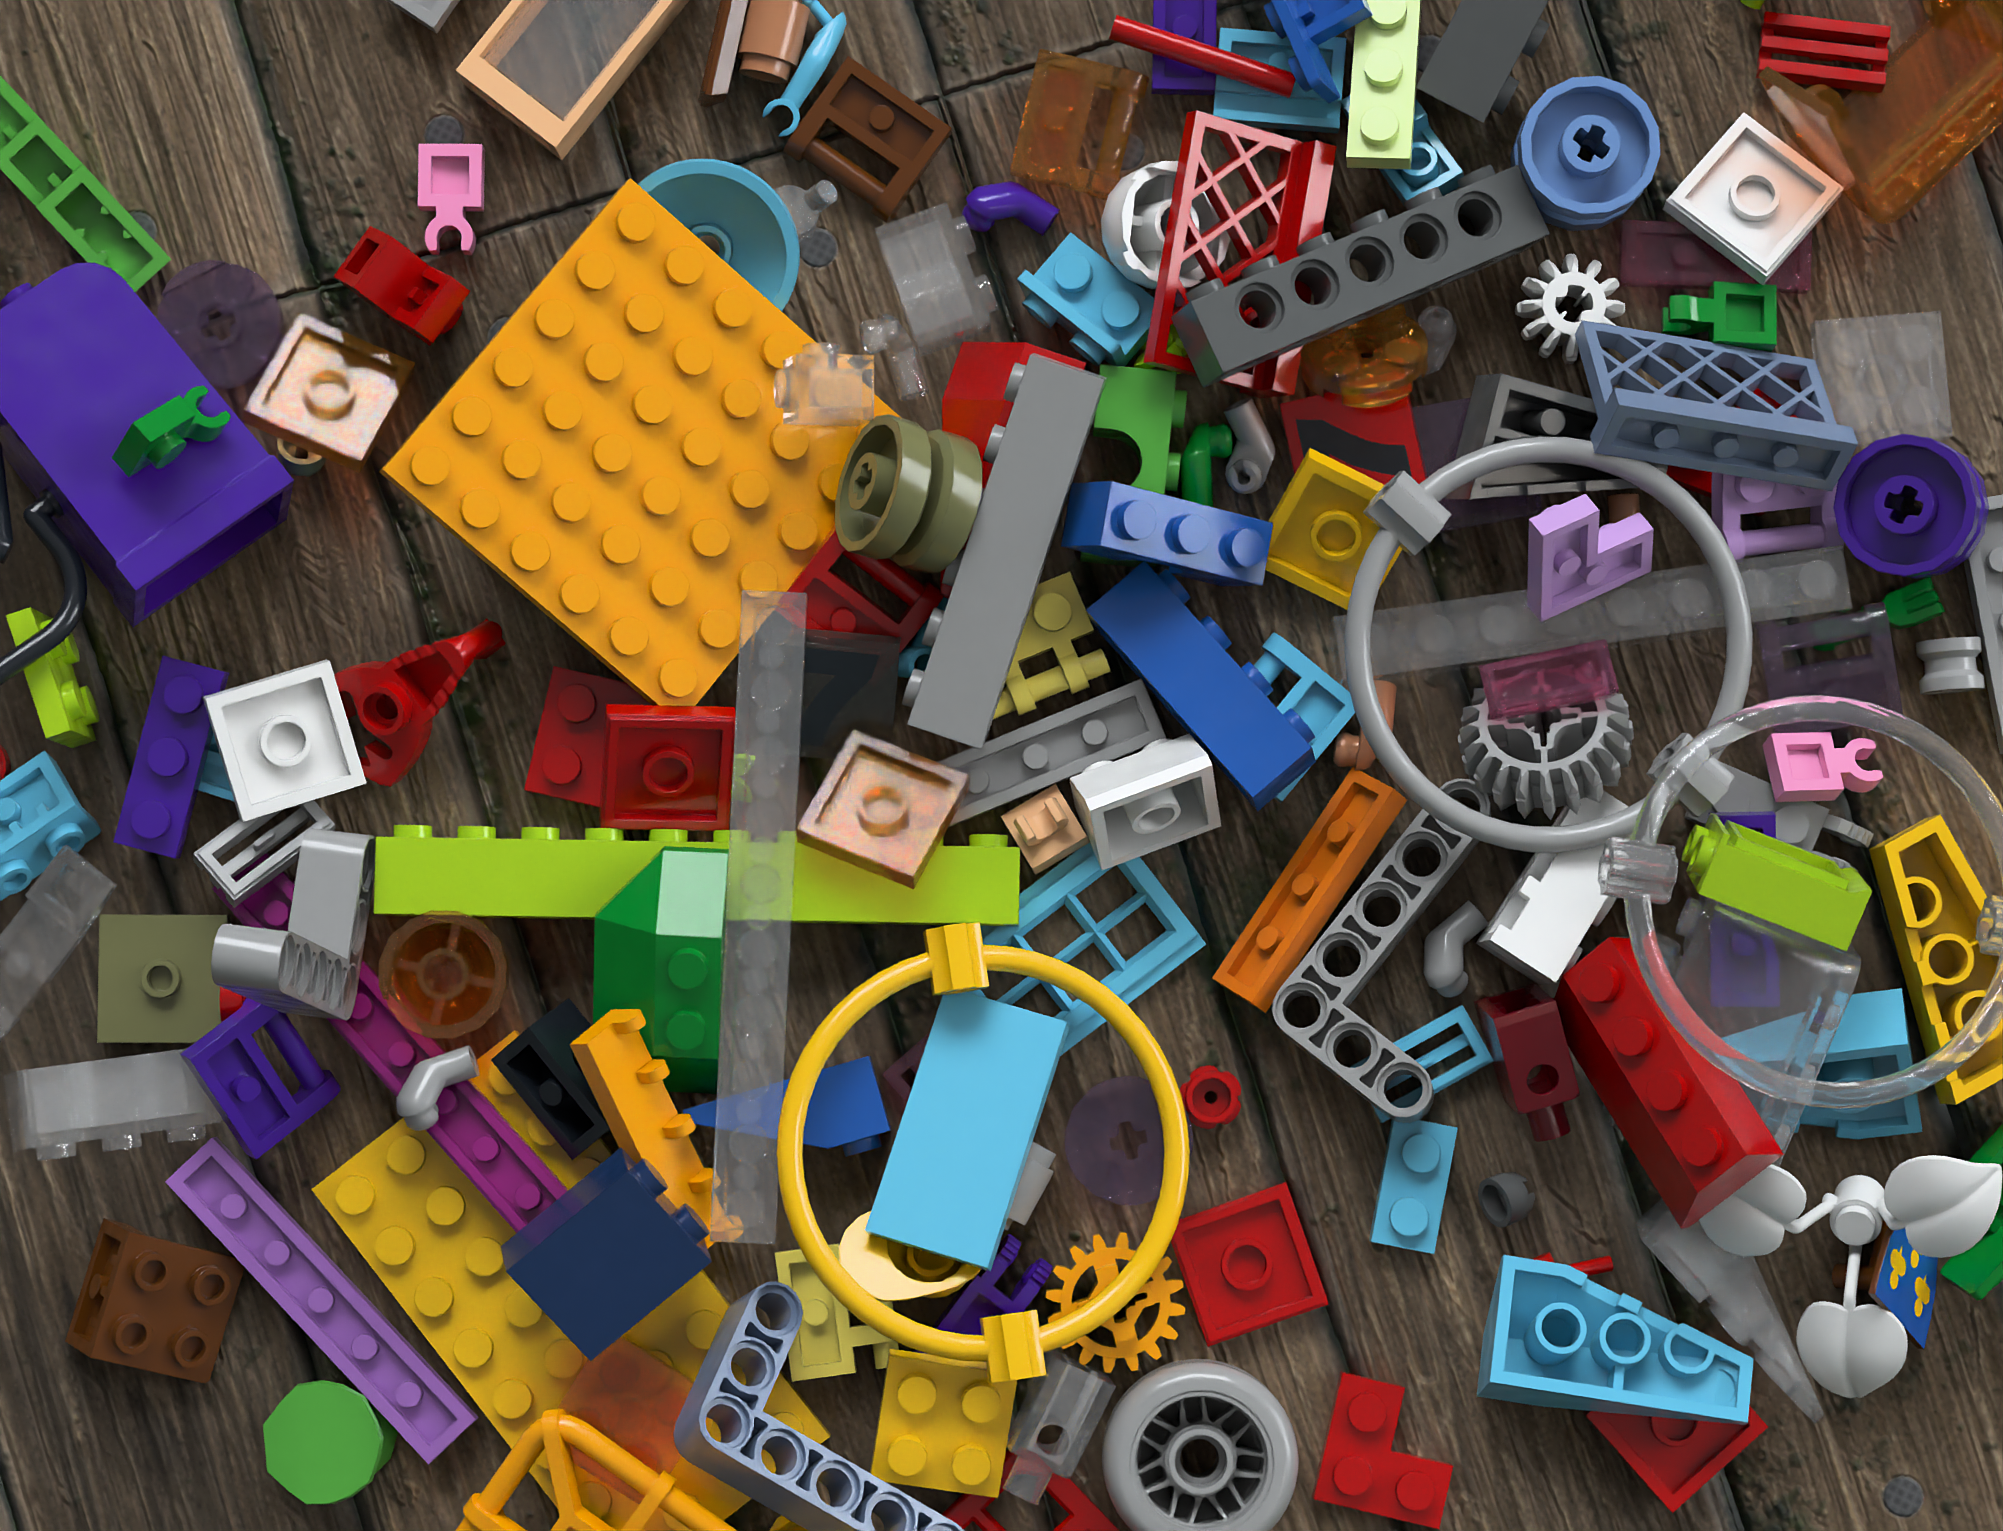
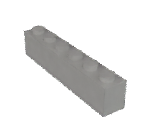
(1005, 551)

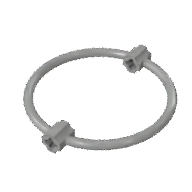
(1412, 517)

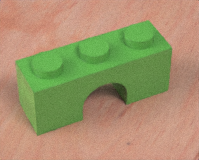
(1140, 410)

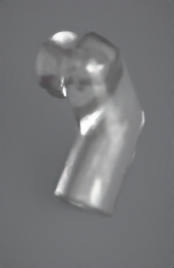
(902, 354)

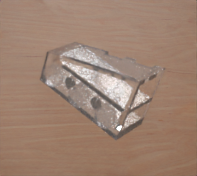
(106, 1102)

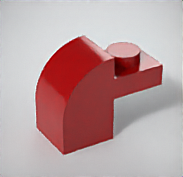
(402, 286)

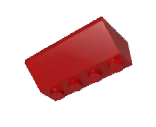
(1672, 1105)

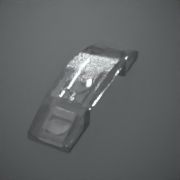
(48, 930)

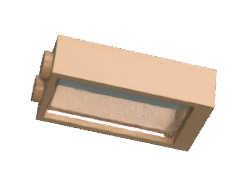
(566, 58)

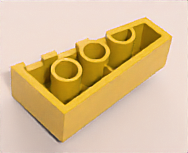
(1933, 921)

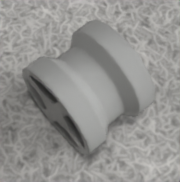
(1950, 665)

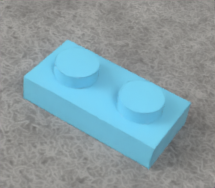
(1413, 1185)

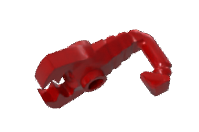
(404, 695)

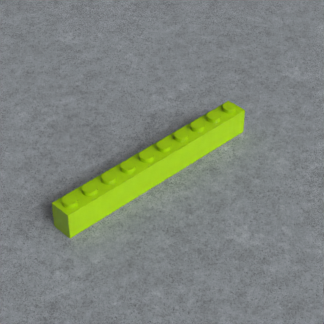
(577, 877)

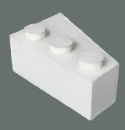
(1552, 904)

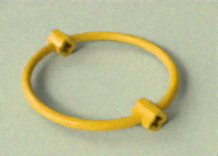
(959, 964)

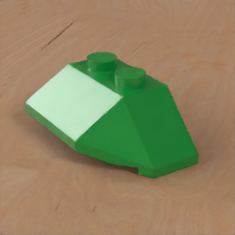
(665, 955)

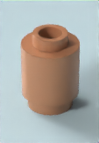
(772, 39)

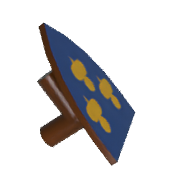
(1898, 1281)

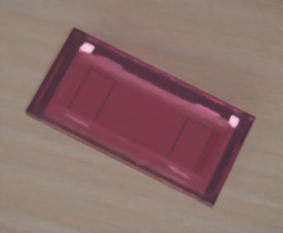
(1549, 680)

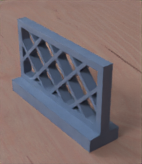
(1708, 431)

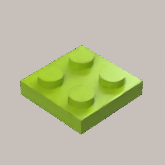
(60, 703)

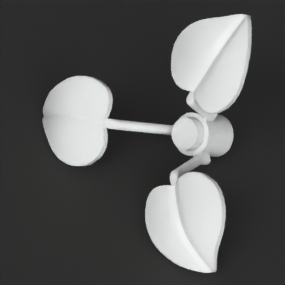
(1935, 1198)

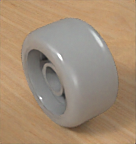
(1210, 1402)

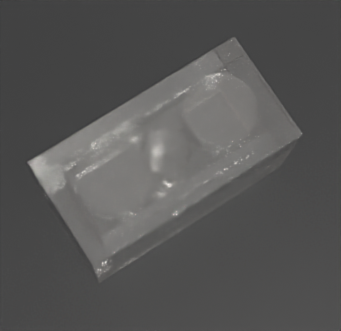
(935, 278)

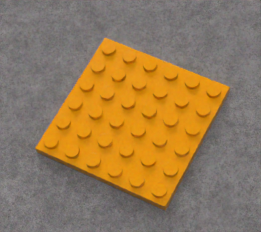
(633, 451)

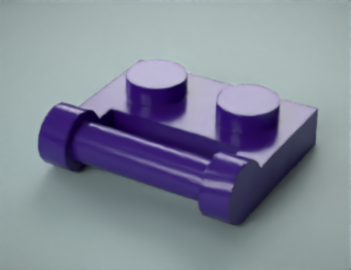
(246, 1085)

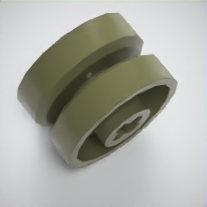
(908, 494)

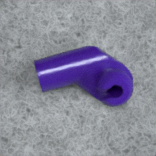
(1008, 200)

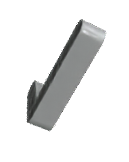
(1374, 946)
(319, 958)

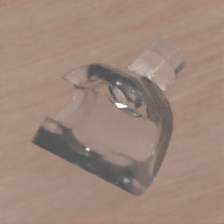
(807, 204)

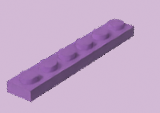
(322, 1299)

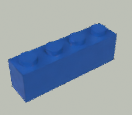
(1202, 684)

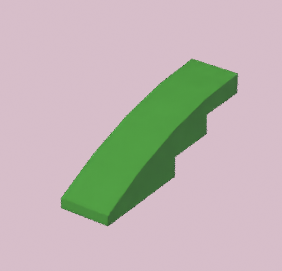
(72, 195)

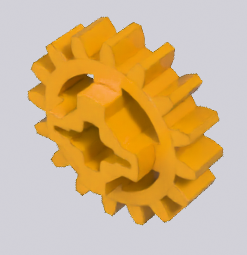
(1123, 1330)

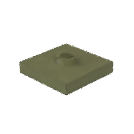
(157, 978)

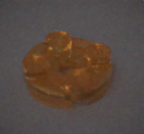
(1397, 360)

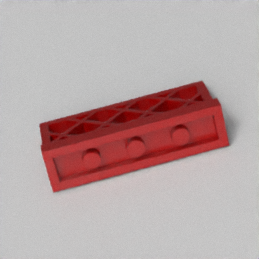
(1291, 217)

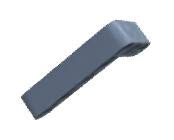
(797, 1458)

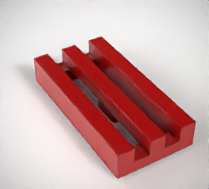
(1825, 30)

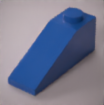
(841, 1111)

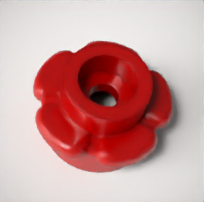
(1226, 1105)

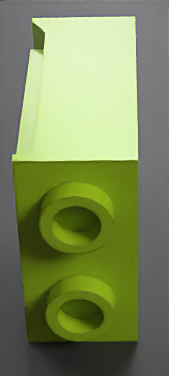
(1776, 881)

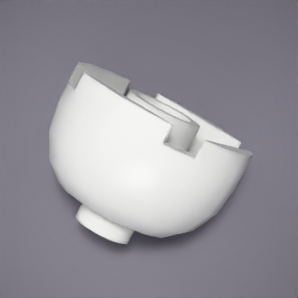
(1137, 225)

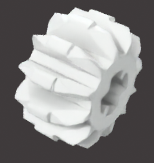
(1551, 292)

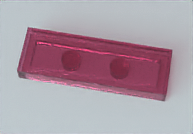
(1675, 257)

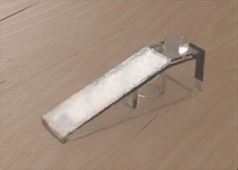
(1736, 1298)

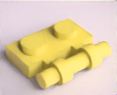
(1052, 623)
(825, 1336)

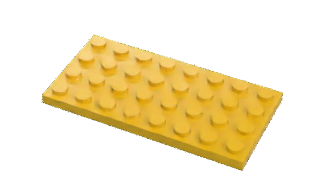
(443, 1262)

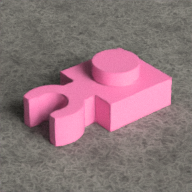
(451, 185)
(1813, 770)

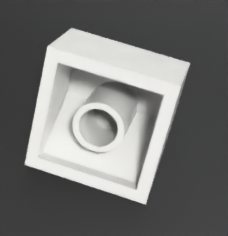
(1146, 800)

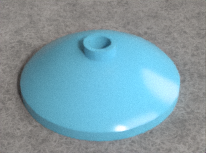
(740, 213)

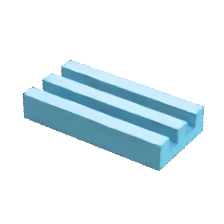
(1468, 1037)

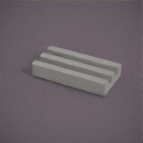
(223, 875)

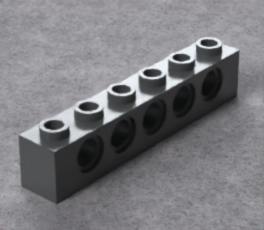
(1225, 345)

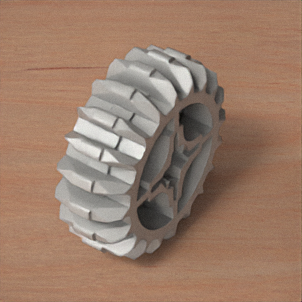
(1581, 753)

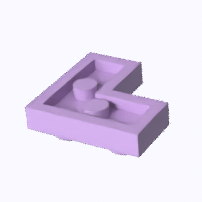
(1578, 560)

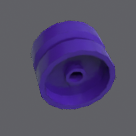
(1873, 498)

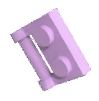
(1744, 495)

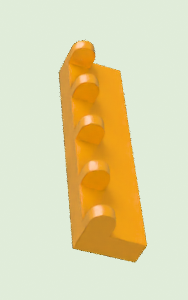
(640, 1108)

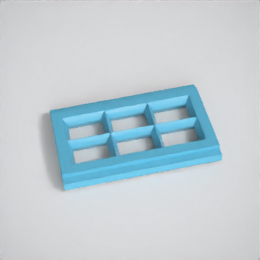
(1130, 976)

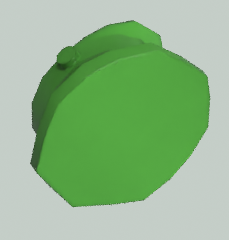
(326, 1442)

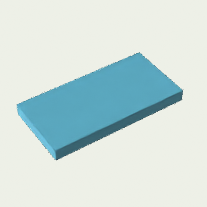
(967, 1128)

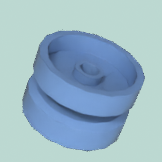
(1607, 123)

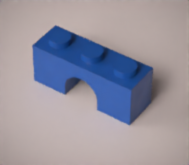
(1168, 531)

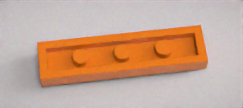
(1309, 889)

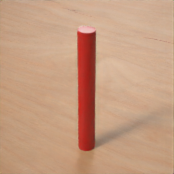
(1202, 56)

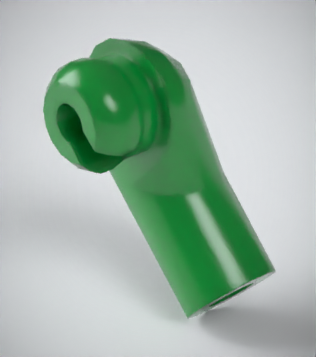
(1196, 461)

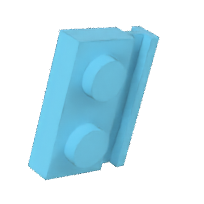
(1265, 109)

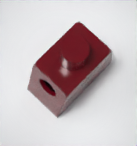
(1521, 1033)

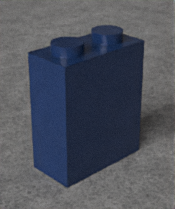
(607, 1252)

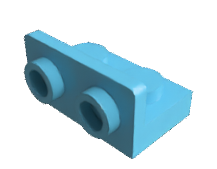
(1090, 301)
(37, 820)

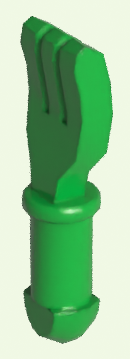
(1905, 608)

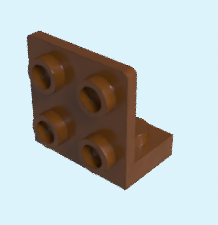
(154, 1303)

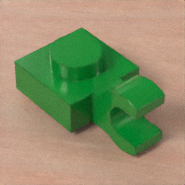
(1731, 315)
(160, 434)

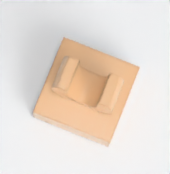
(1045, 829)

